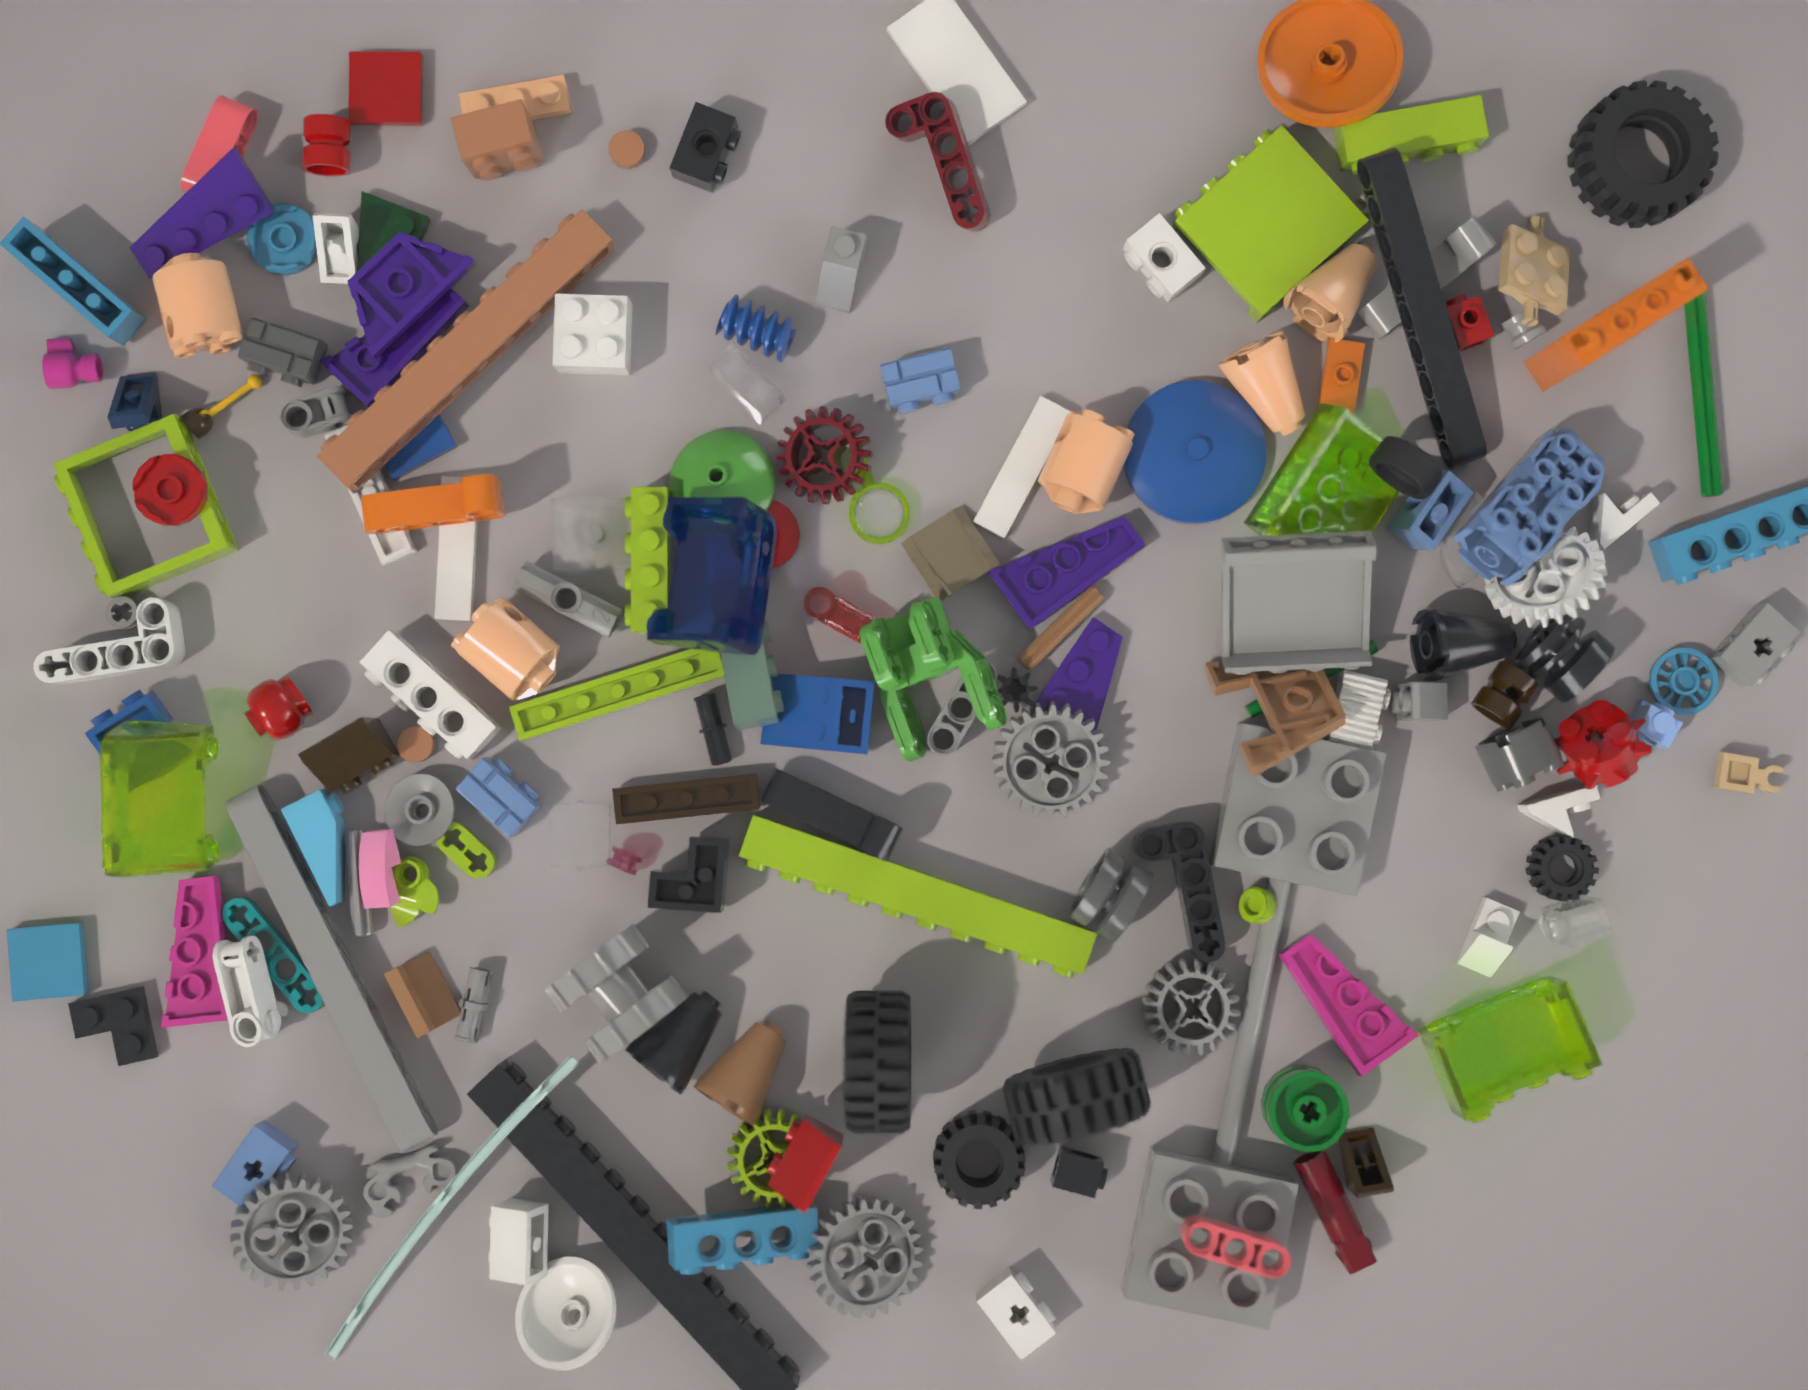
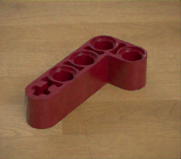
(948, 164)

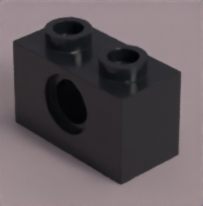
(703, 127)

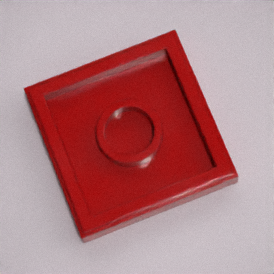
(385, 88)

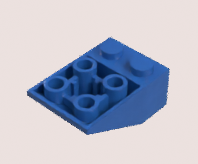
(822, 714)

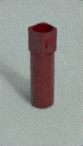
(1335, 1210)

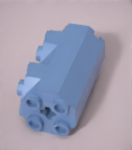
(1530, 506)

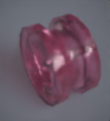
(624, 860)

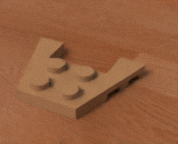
(1296, 706)

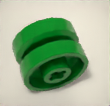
(1322, 1121)

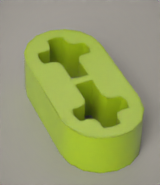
(472, 843)

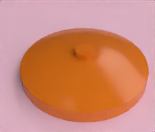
(1330, 61)

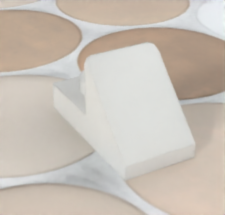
(336, 246)
(1610, 523)
(1552, 809)
(1488, 938)

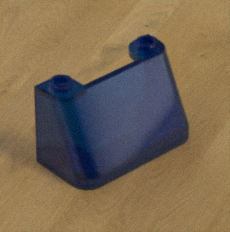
(717, 575)

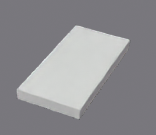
(958, 64)

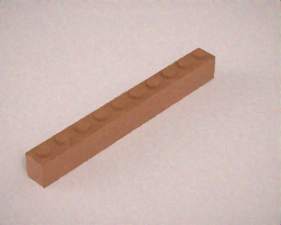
(465, 351)

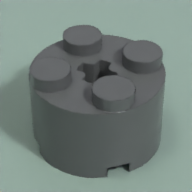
(1519, 753)

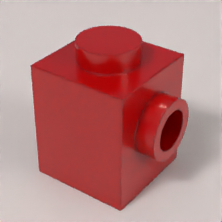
(1469, 321)

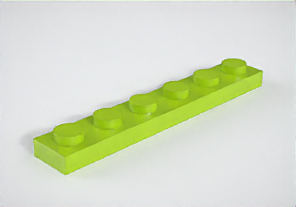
(615, 692)

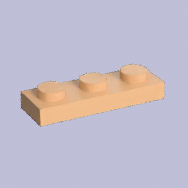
(542, 97)

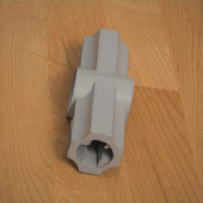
(548, 588)

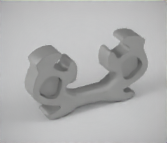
(380, 1189)

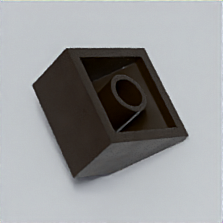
(351, 755)

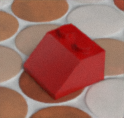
(805, 1161)

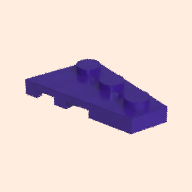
(1084, 673)

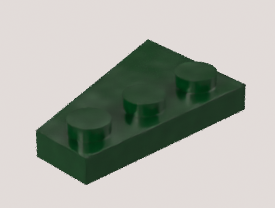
(383, 221)

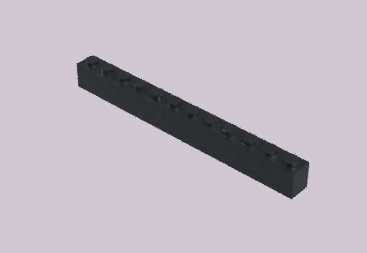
(633, 1234)

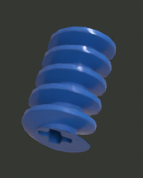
(756, 328)

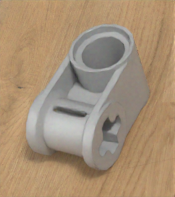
(324, 410)

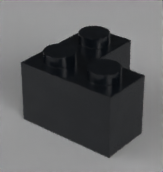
(698, 888)

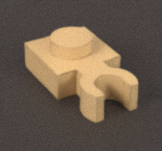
(1742, 774)

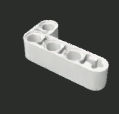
(110, 652)

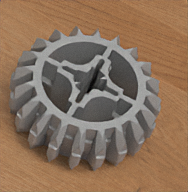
(1214, 1028)

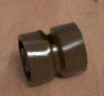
(1502, 707)

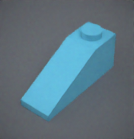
(320, 835)

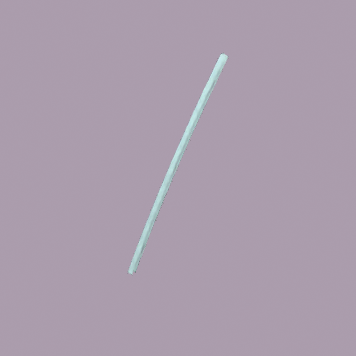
(441, 1201)

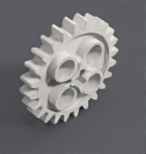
(1553, 583)

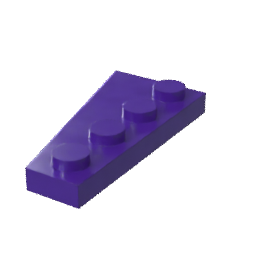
(209, 212)
(367, 375)
(1057, 574)

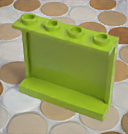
(1269, 220)

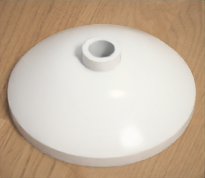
(548, 1312)

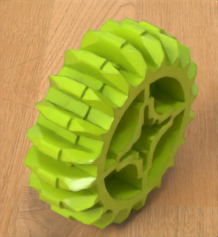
(746, 1173)

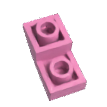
(376, 858)

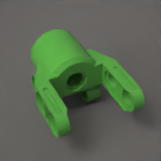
(920, 649)

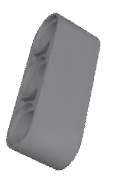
(948, 721)

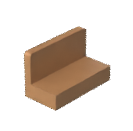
(423, 994)

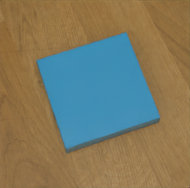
(47, 961)

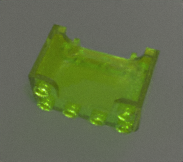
(1509, 1045)

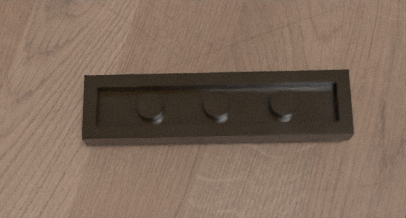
(686, 798)

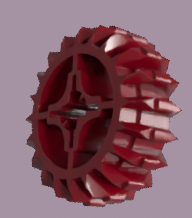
(810, 465)

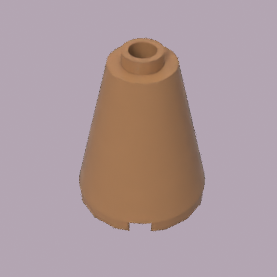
(745, 1072)

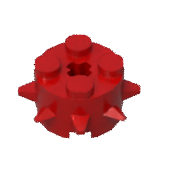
(1601, 744)

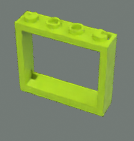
(93, 546)

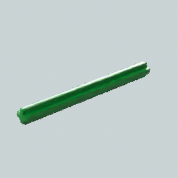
(1703, 396)

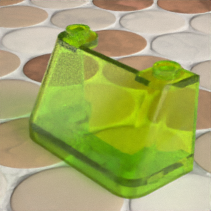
(155, 798)

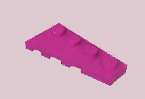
(193, 983)

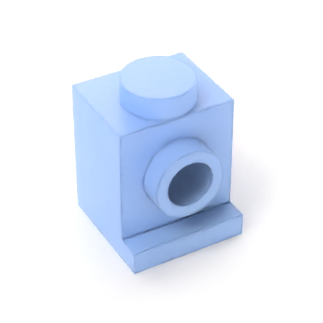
(1659, 726)

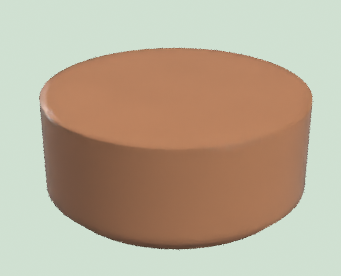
(627, 149)
(415, 744)

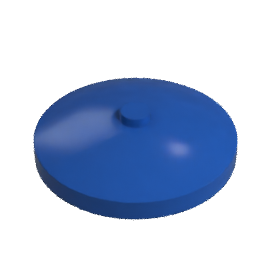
(1195, 452)

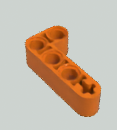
(472, 500)

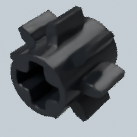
(1022, 682)

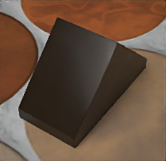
(1364, 1163)

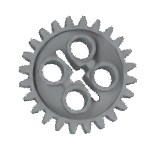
(1069, 733)
(265, 1214)
(848, 1231)

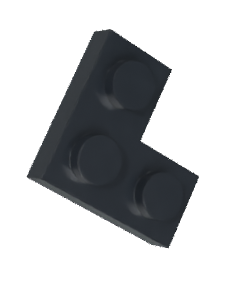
(125, 1016)

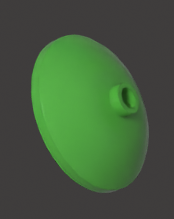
(742, 460)

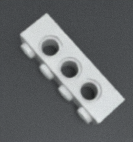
(381, 666)

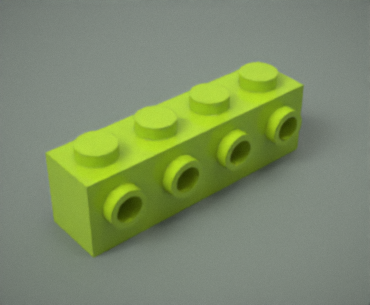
(650, 555)

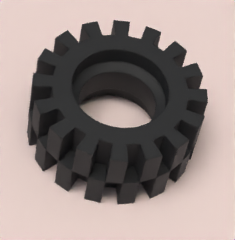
(1583, 872)

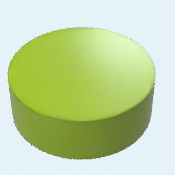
(1257, 905)

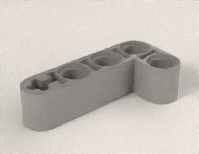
(1450, 260)

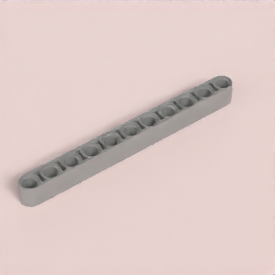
(331, 968)

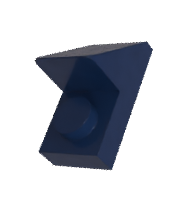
(135, 402)

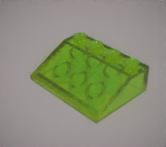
(1325, 481)

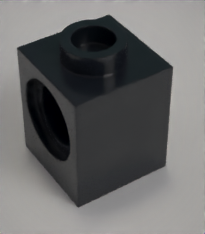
(1078, 1172)

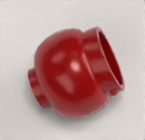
(277, 708)

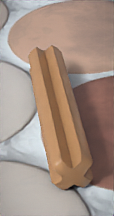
(1060, 627)

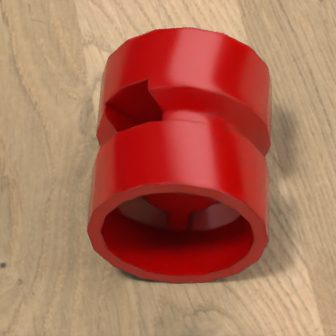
(327, 142)

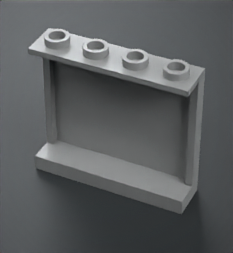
(1296, 602)

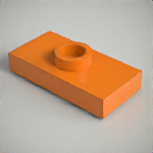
(1341, 374)

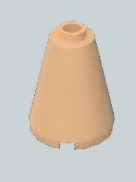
(1332, 293)
(1267, 381)

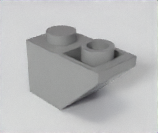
(1420, 701)

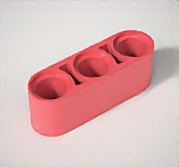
(225, 127)
(1247, 1259)

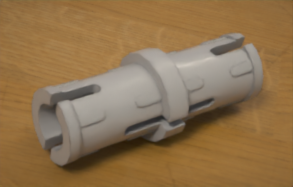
(473, 1005)

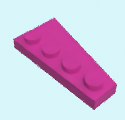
(1351, 1013)

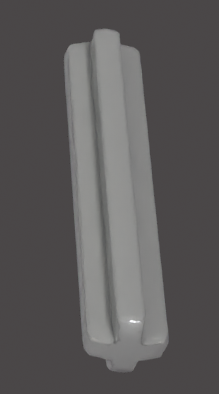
(360, 918)

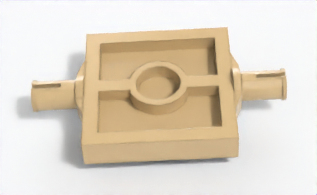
(1534, 270)

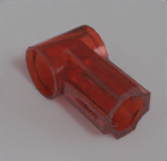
(841, 615)

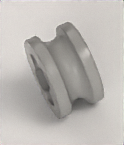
(112, 609)

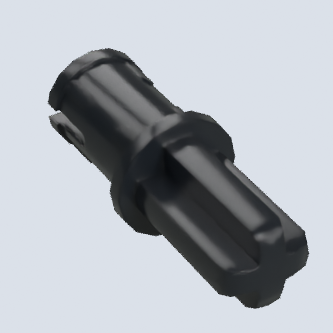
(713, 729)

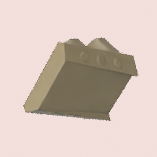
(950, 554)

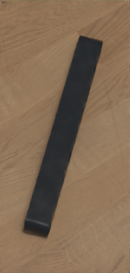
(1421, 307)

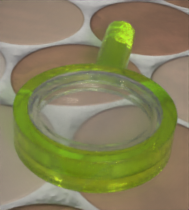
(878, 511)

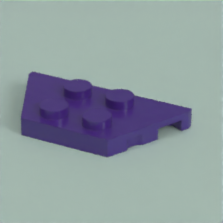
(402, 286)

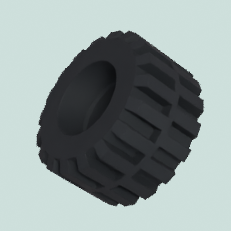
(978, 1190)

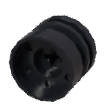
(1571, 659)

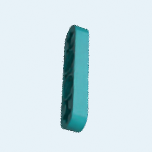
(280, 949)

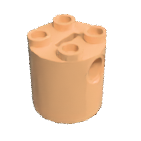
(197, 305)
(1085, 462)
(508, 650)

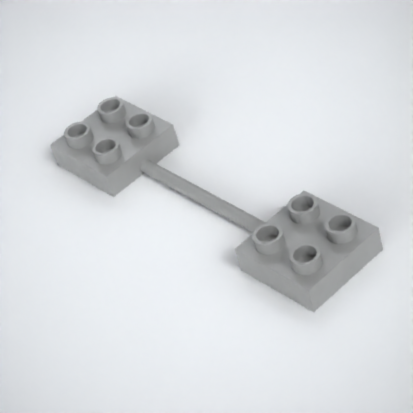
(1295, 825)

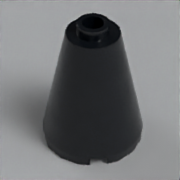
(1457, 642)
(678, 1040)

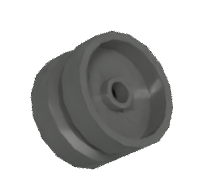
(1115, 897)

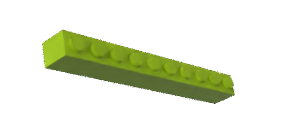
(918, 895)

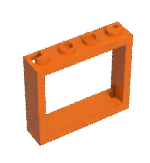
(1616, 324)

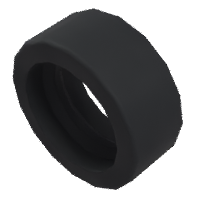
(1405, 467)

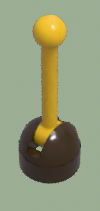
(201, 420)

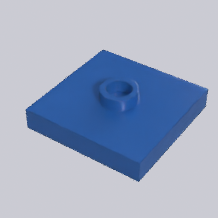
(422, 449)

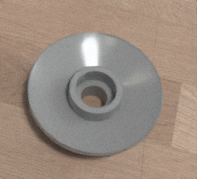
(404, 807)

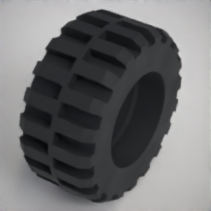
(1674, 122)
(877, 1062)
(1076, 1096)

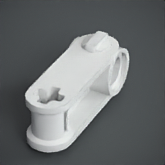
(246, 991)

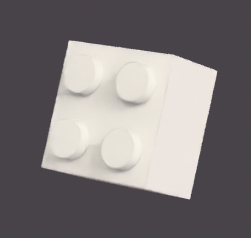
(592, 334)

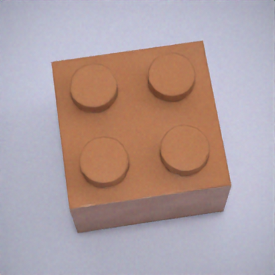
(497, 140)

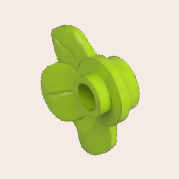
(415, 894)

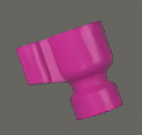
(64, 369)

